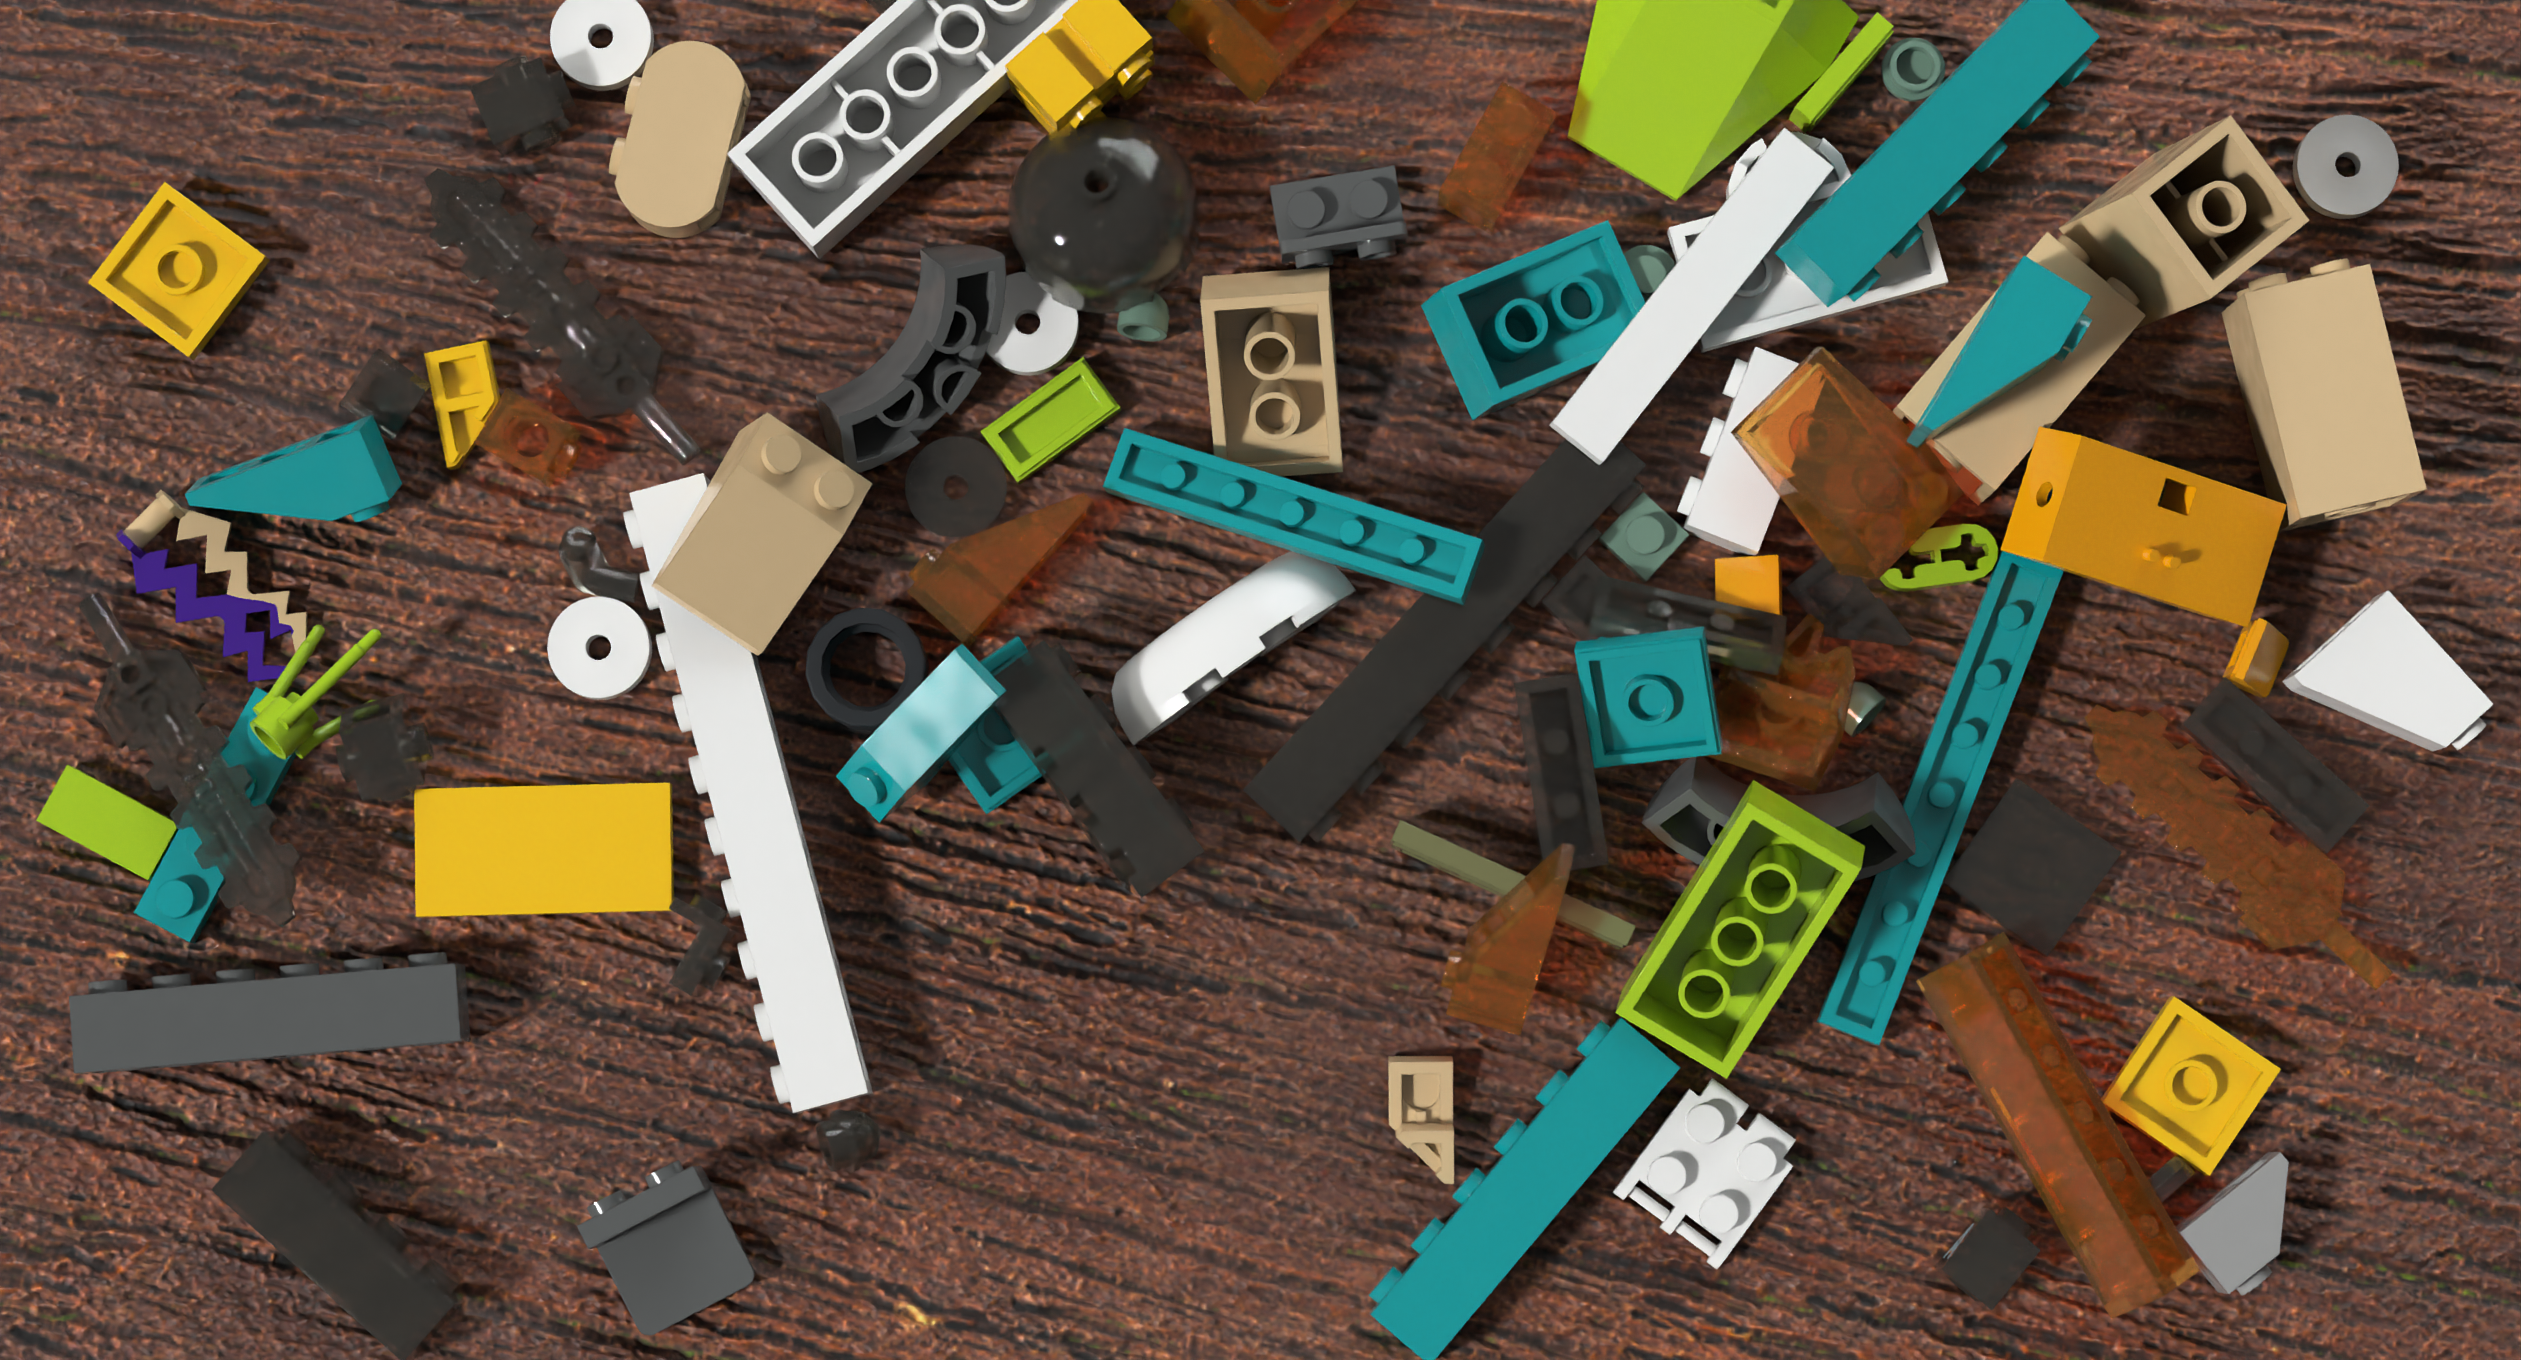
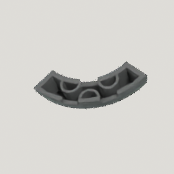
(928, 364)
(1700, 799)

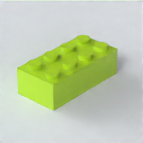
(1740, 929)

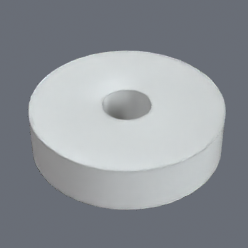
(608, 66)
(2368, 149)
(1044, 348)
(571, 640)

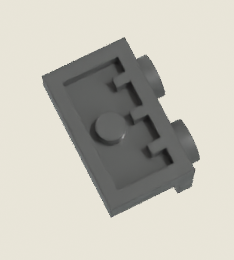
(1339, 217)

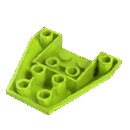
(1691, 80)

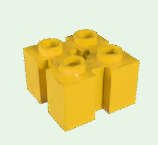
(1082, 64)

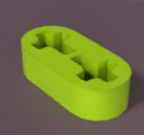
(1945, 573)

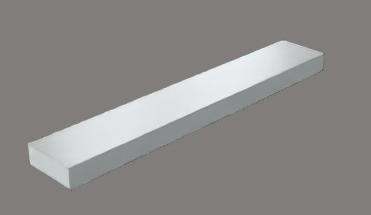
(1691, 296)

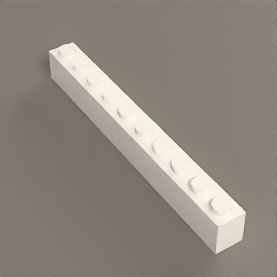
(754, 828)

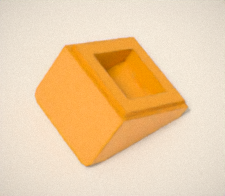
(2257, 658)

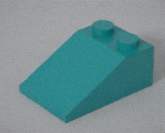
(1534, 318)
(2021, 330)

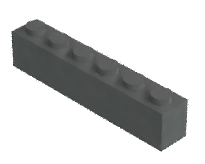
(269, 1017)

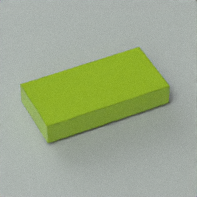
(1842, 73)
(1050, 420)
(108, 822)

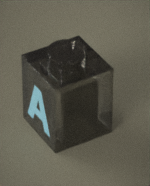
(1989, 1256)

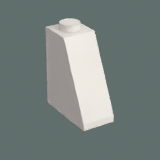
(2393, 678)

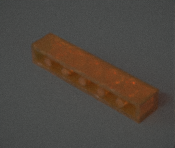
(2058, 1126)

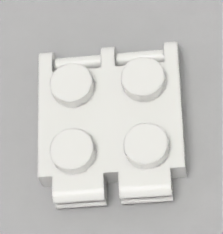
(1710, 1169)

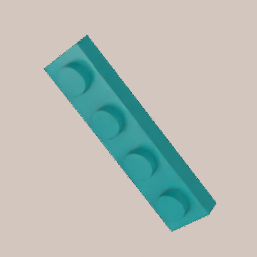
(182, 891)

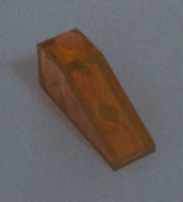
(985, 571)
(1506, 949)

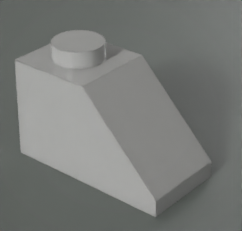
(2240, 1227)

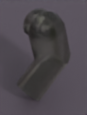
(590, 569)

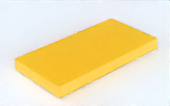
(543, 850)

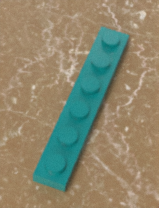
(1294, 516)

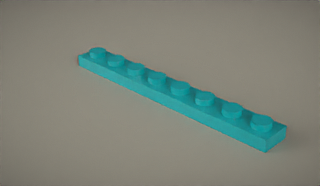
(1941, 795)

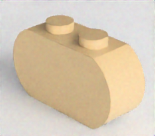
(681, 127)

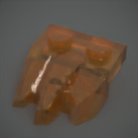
(1791, 719)

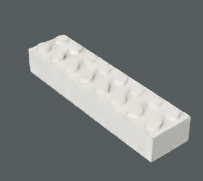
(885, 109)

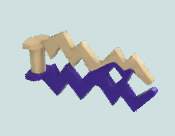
(233, 607)

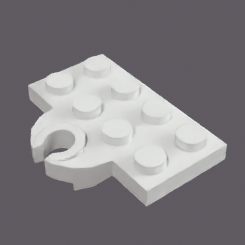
(1776, 297)

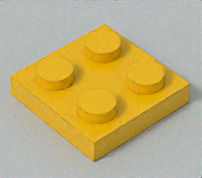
(179, 271)
(2189, 1085)

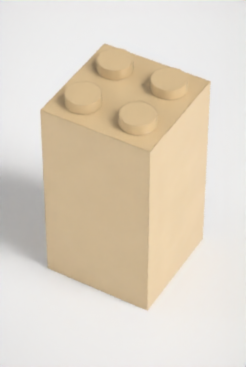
(2187, 220)
(2323, 394)
(1999, 435)

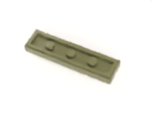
(1502, 880)

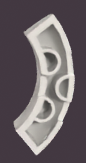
(1222, 639)

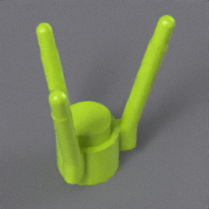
(287, 722)

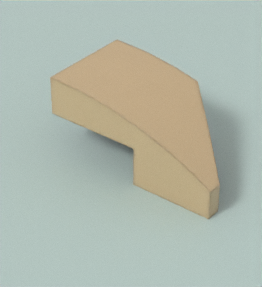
(1423, 1109)

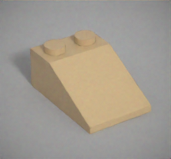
(1273, 370)
(761, 532)

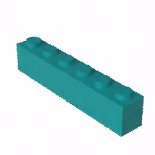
(1936, 147)
(1523, 1190)

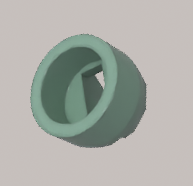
(1145, 321)
(1863, 708)

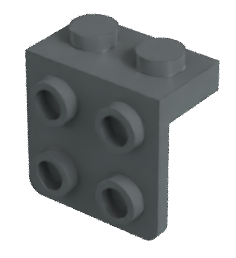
(668, 1247)

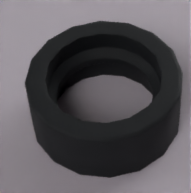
(837, 631)

